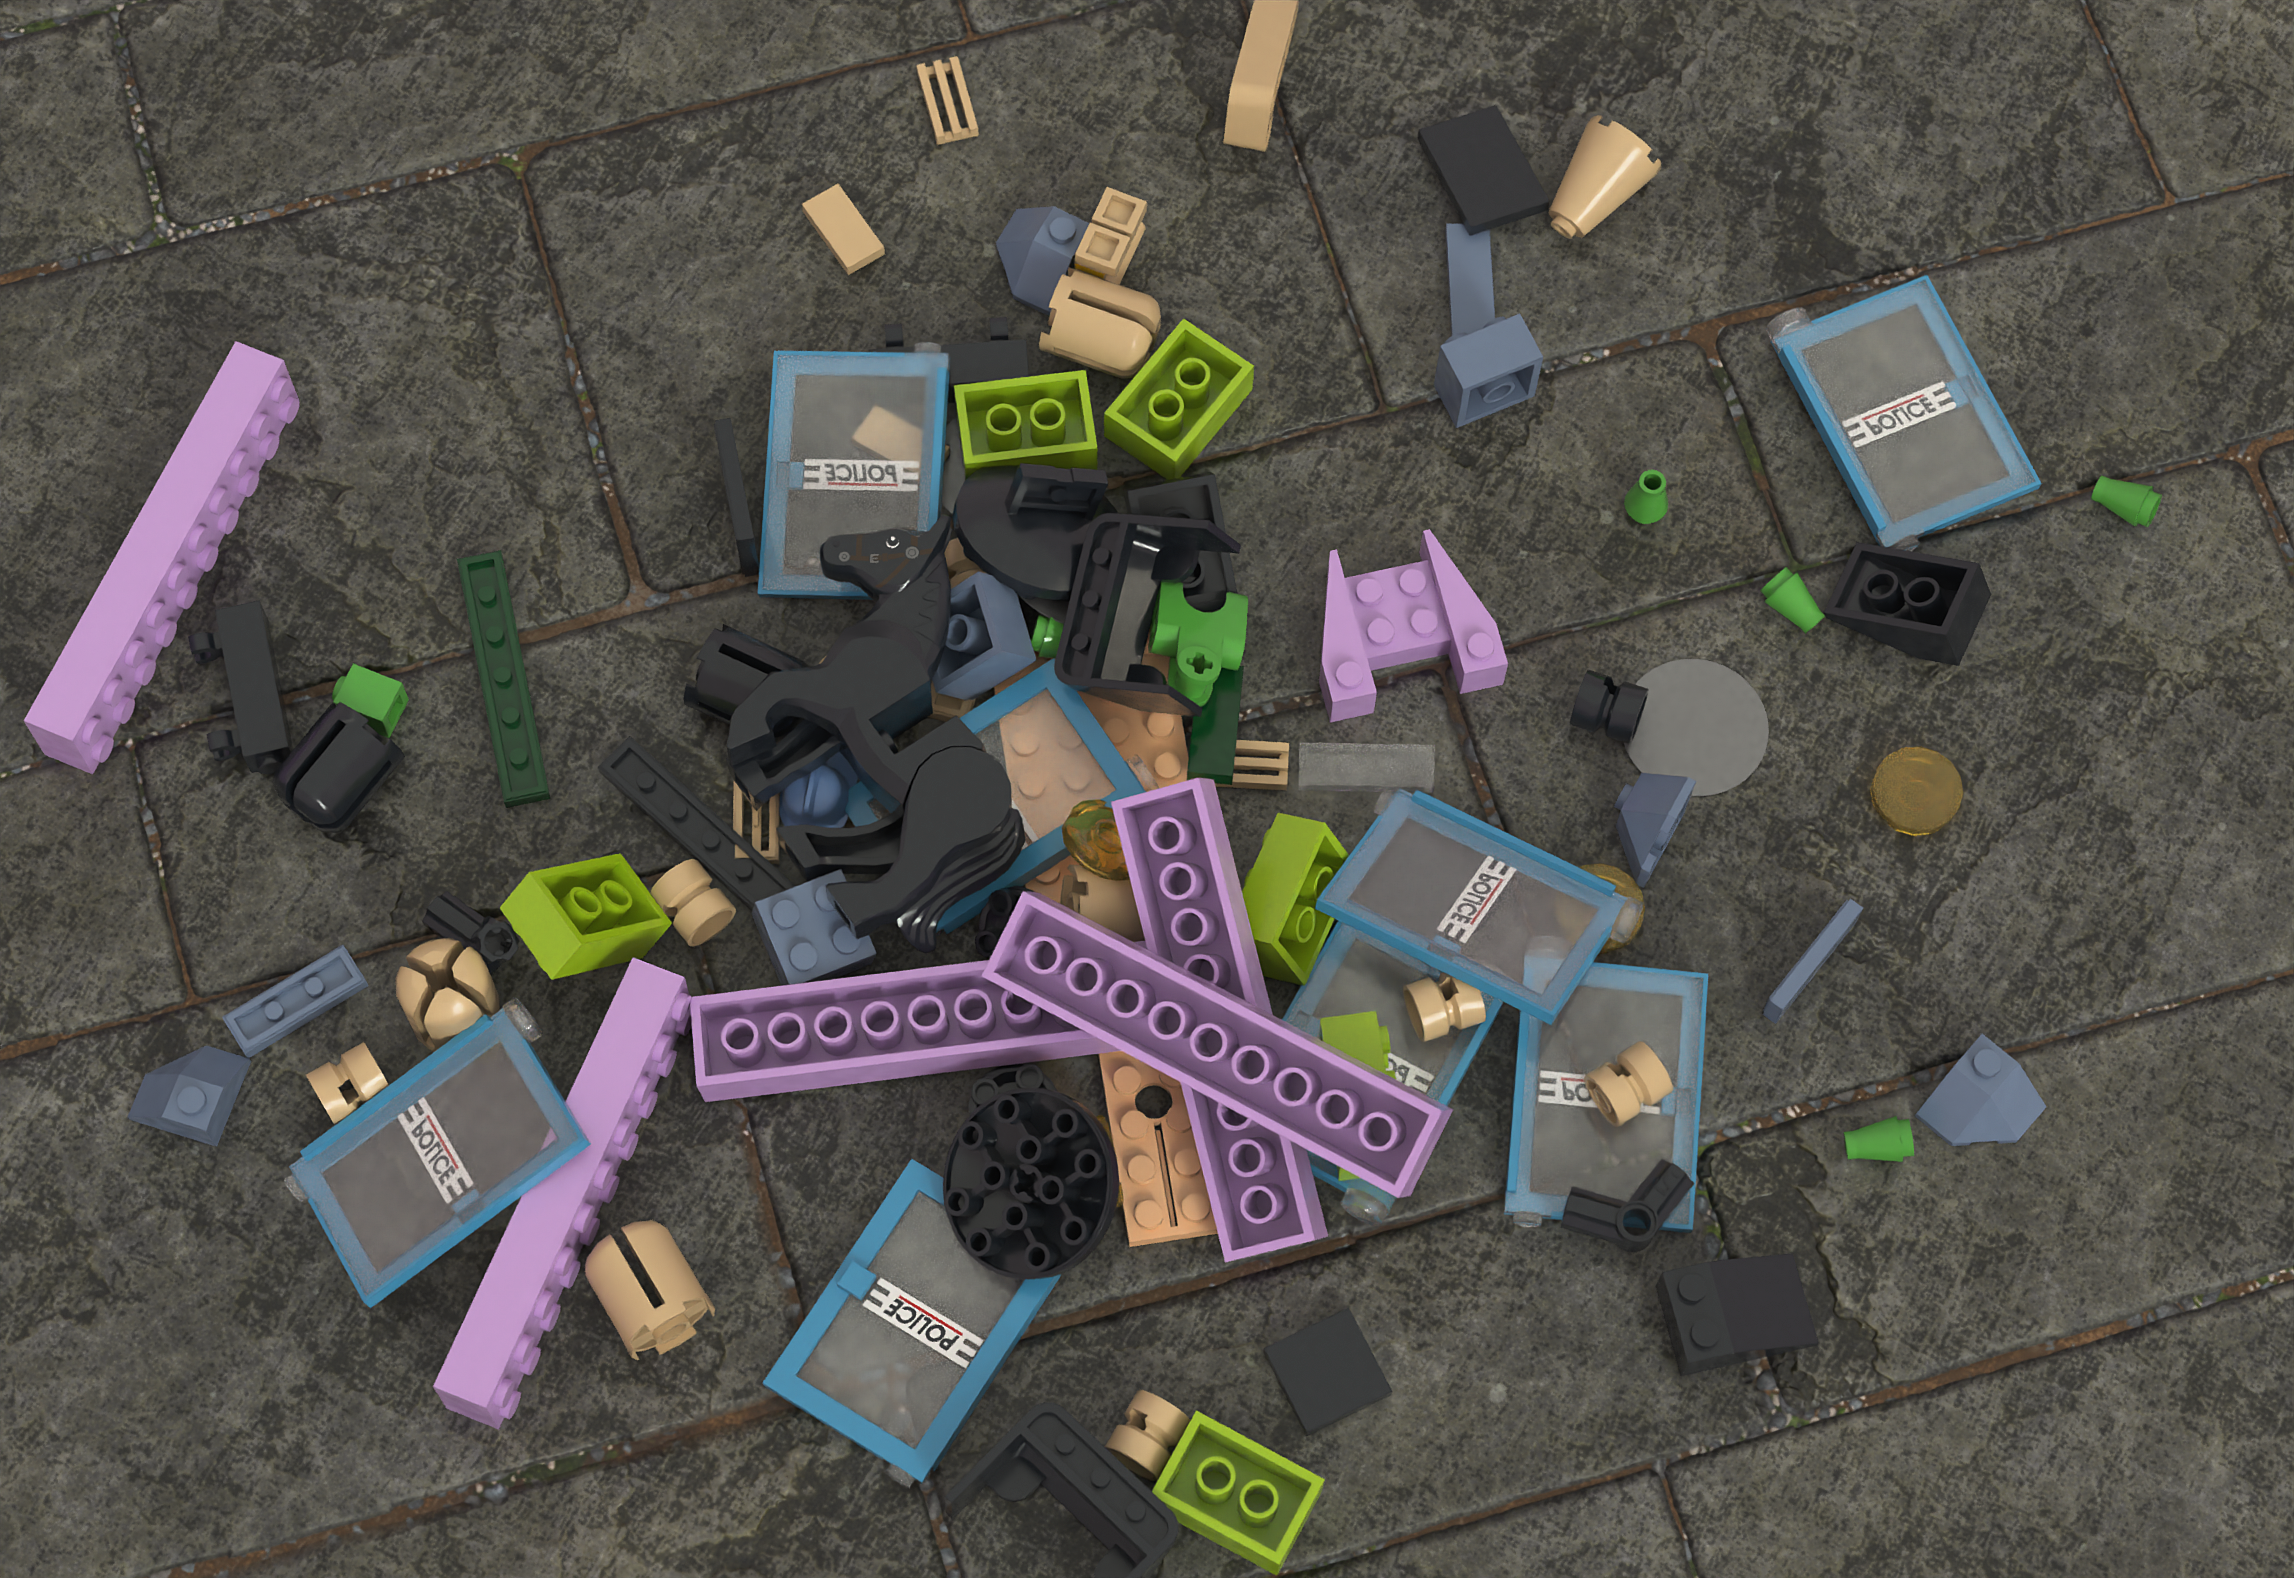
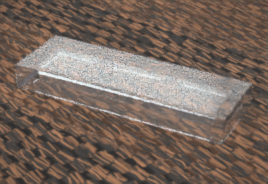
(1366, 767)

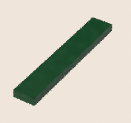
(503, 679)

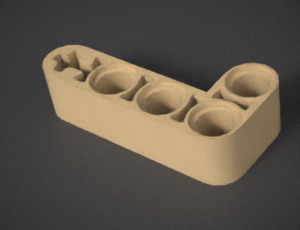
(1259, 73)

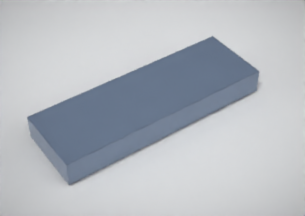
(1469, 279)
(1812, 960)
(295, 1001)

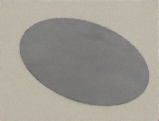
(1700, 725)

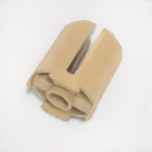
(1101, 324)
(444, 990)
(626, 1301)

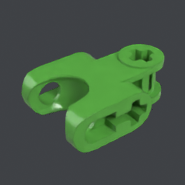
(1197, 640)

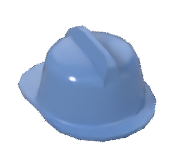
(819, 796)

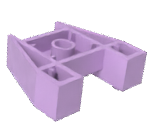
(1402, 619)

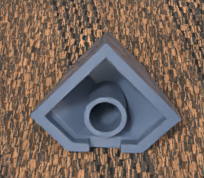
(1037, 251)
(1650, 818)
(192, 1094)
(1982, 1099)

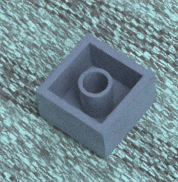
(1487, 369)
(984, 639)
(807, 934)

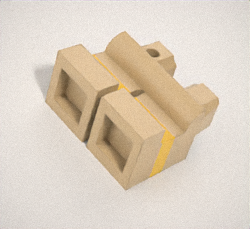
(1111, 236)

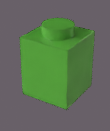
(372, 696)

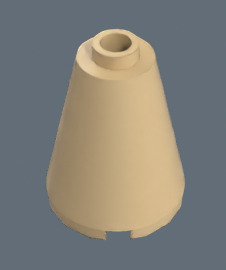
(1601, 176)
(1102, 901)

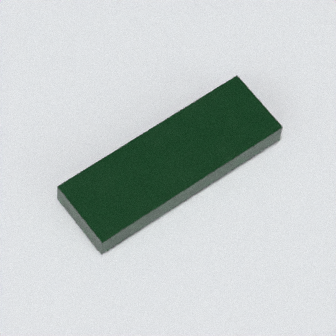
(1216, 730)

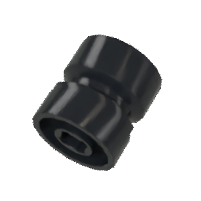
(1609, 706)

